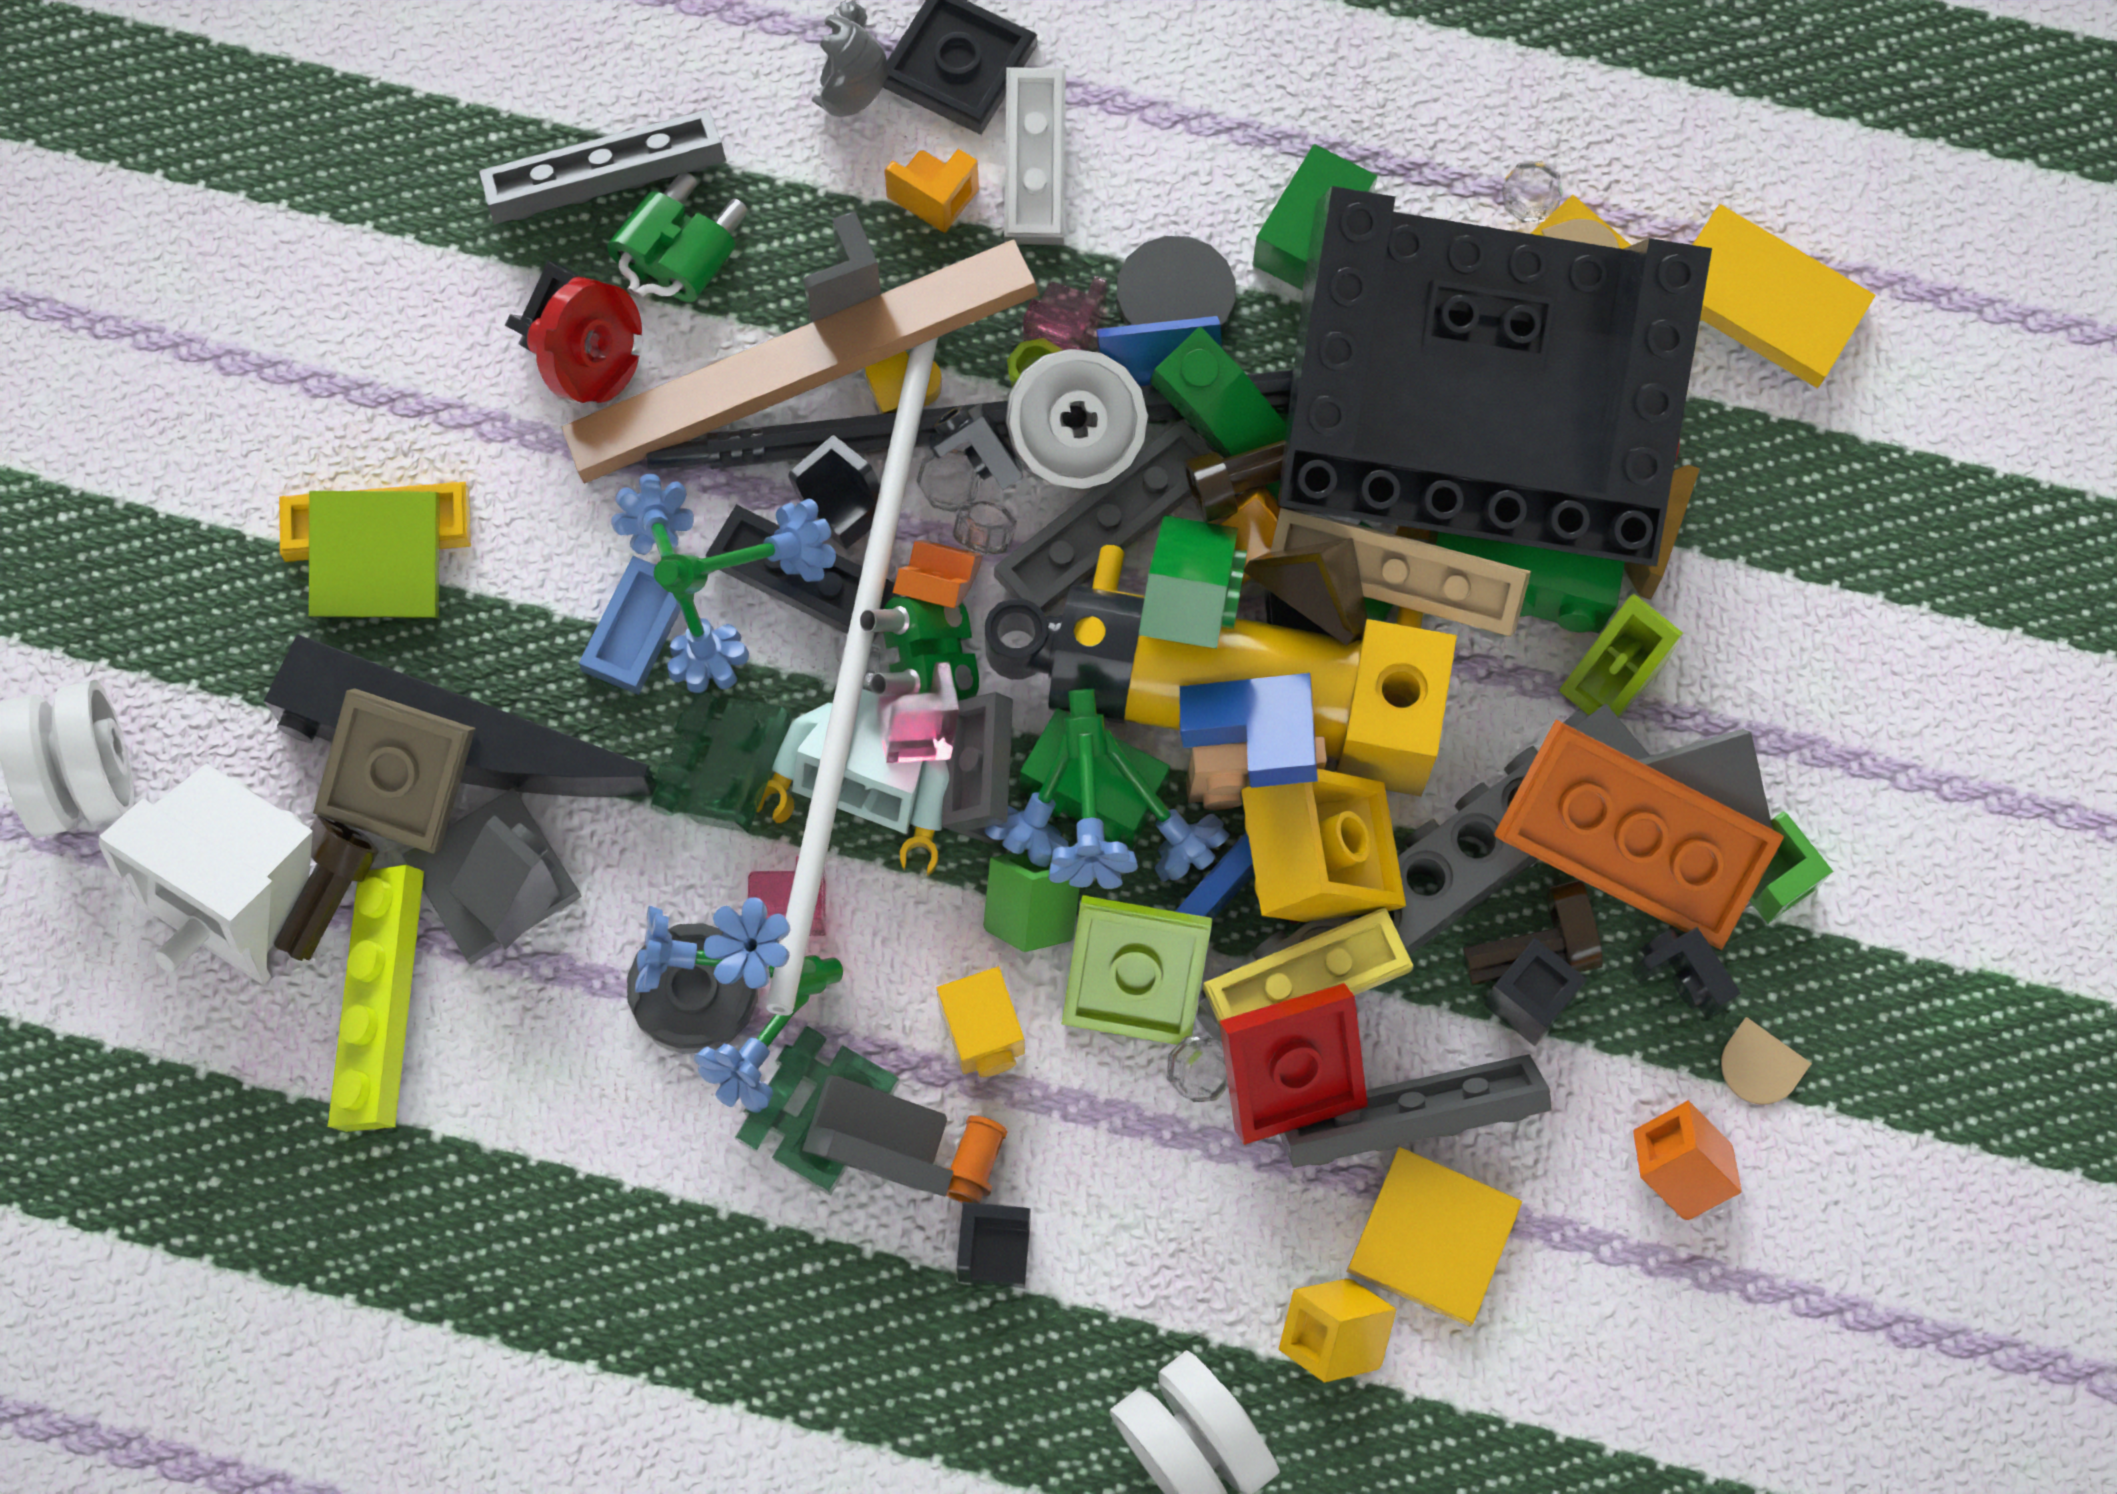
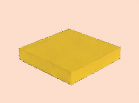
(1434, 1236)

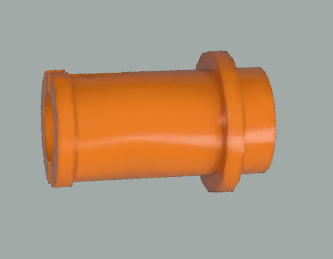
(975, 1159)

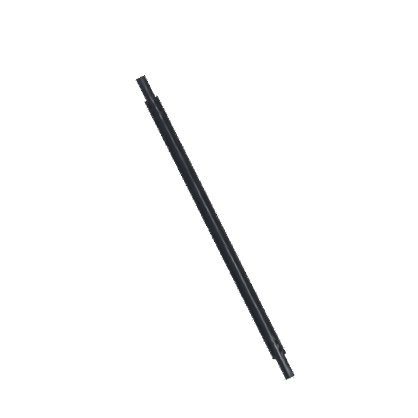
(874, 432)

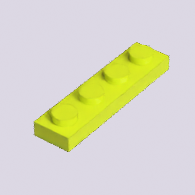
(376, 1000)

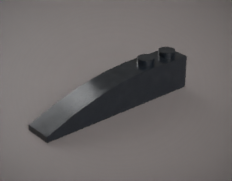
(503, 749)

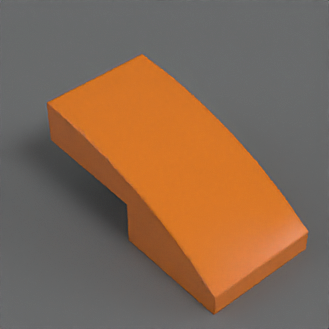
(938, 574)

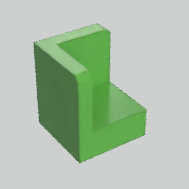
(1791, 873)
(1026, 905)

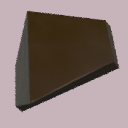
(1319, 583)

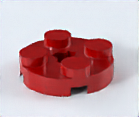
(561, 336)

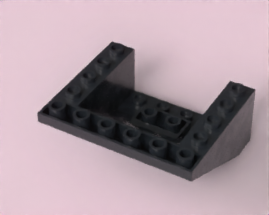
(1490, 379)

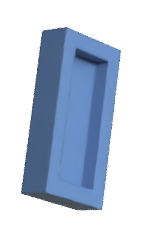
(631, 629)

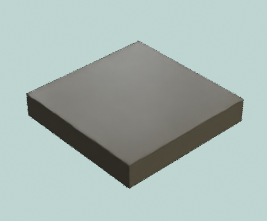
(393, 770)

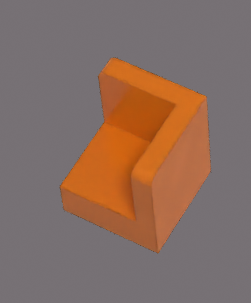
(1687, 1161)

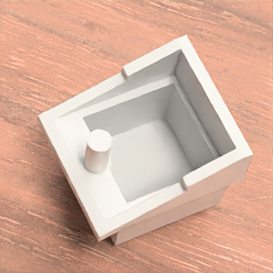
(213, 868)

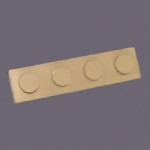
(1417, 572)

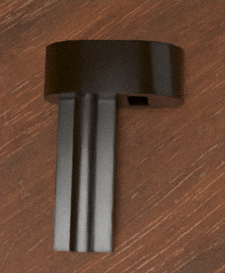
(1217, 480)
(341, 857)
(1572, 938)

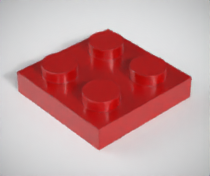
(1294, 1063)

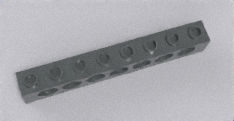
(1435, 852)

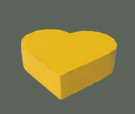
(887, 379)

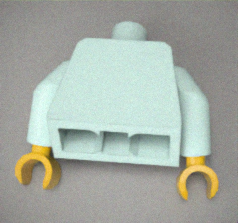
(870, 788)

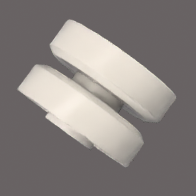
(1112, 425)
(65, 759)
(1203, 1434)

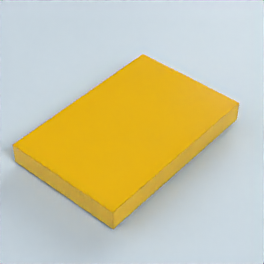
(1777, 297)

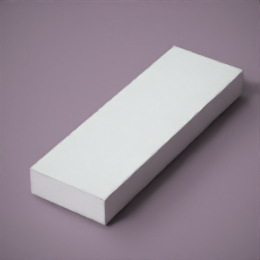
(1035, 155)

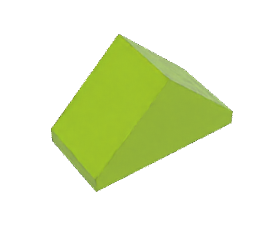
(1622, 659)

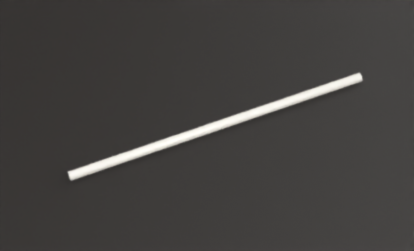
(851, 680)

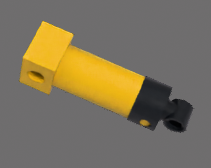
(1372, 700)

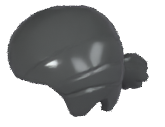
(854, 63)

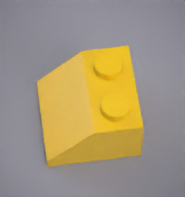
(1323, 848)

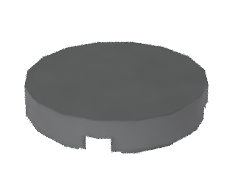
(1175, 281)
(691, 1004)

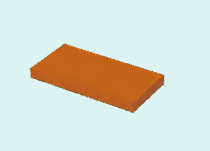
(1638, 834)

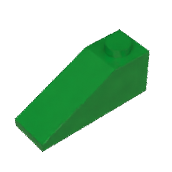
(1218, 398)

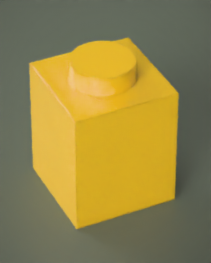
(982, 1023)

